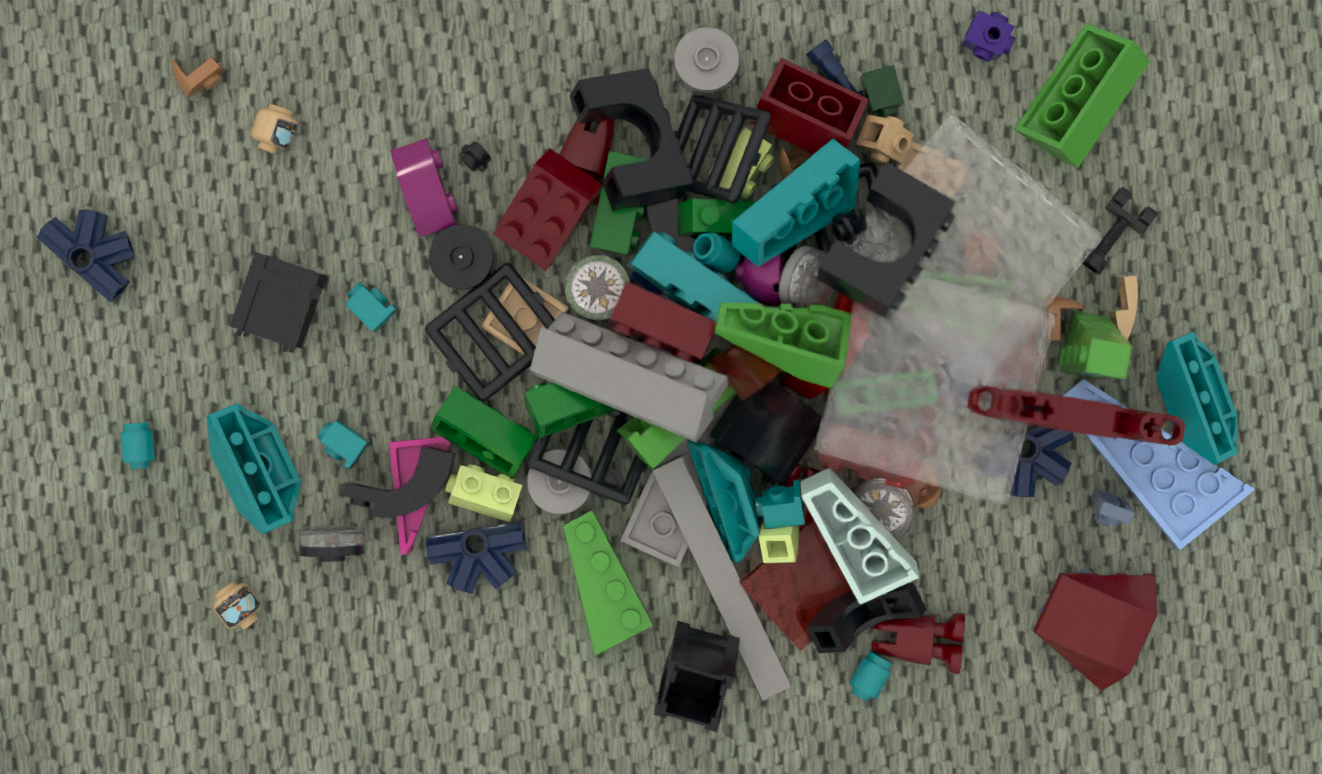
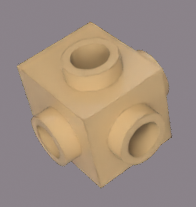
(885, 139)

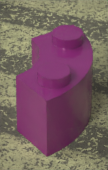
(423, 187)

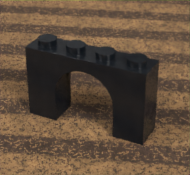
(635, 99)
(881, 284)

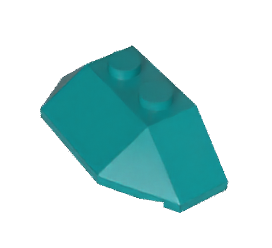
(1199, 396)
(254, 466)
(728, 497)

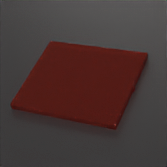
(799, 589)

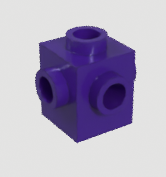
(979, 41)

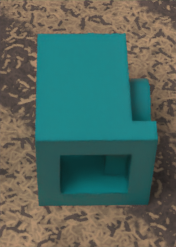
(370, 306)
(343, 442)
(781, 506)

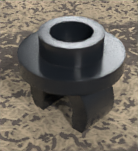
(847, 226)

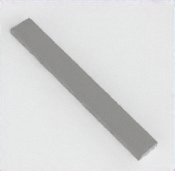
(721, 577)

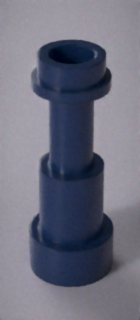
(829, 65)

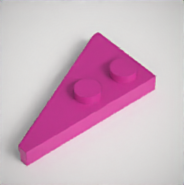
(404, 462)

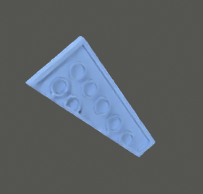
(1169, 481)

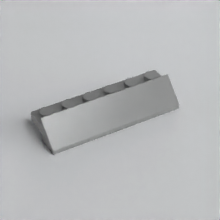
(628, 375)

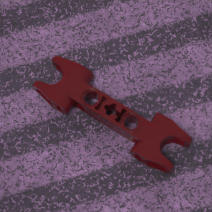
(1076, 415)

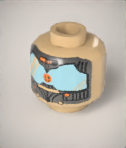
(274, 128)
(237, 605)

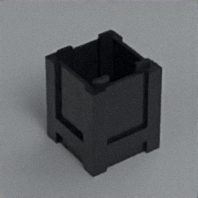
(278, 301)
(768, 431)
(697, 676)

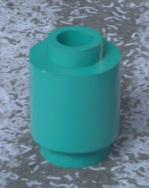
(716, 252)
(137, 445)
(870, 676)

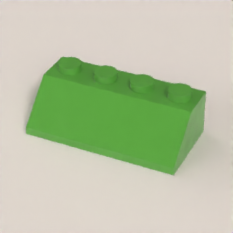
(1083, 94)

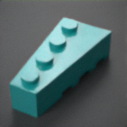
(799, 204)
(684, 277)

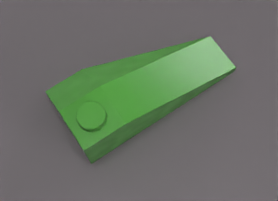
(798, 340)

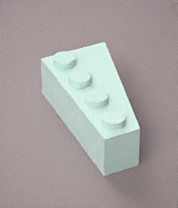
(859, 542)

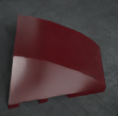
(1099, 622)

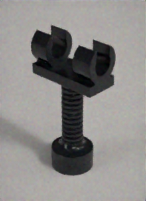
(1096, 259)

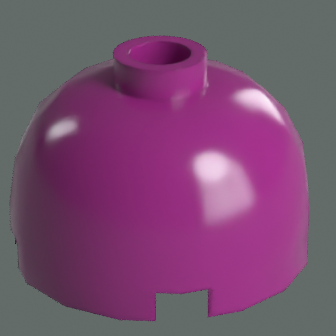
(763, 281)

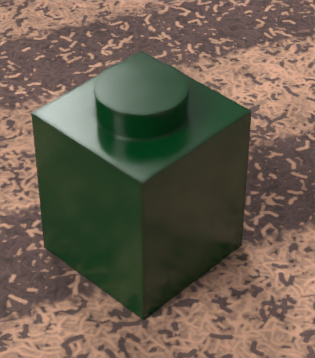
(882, 90)

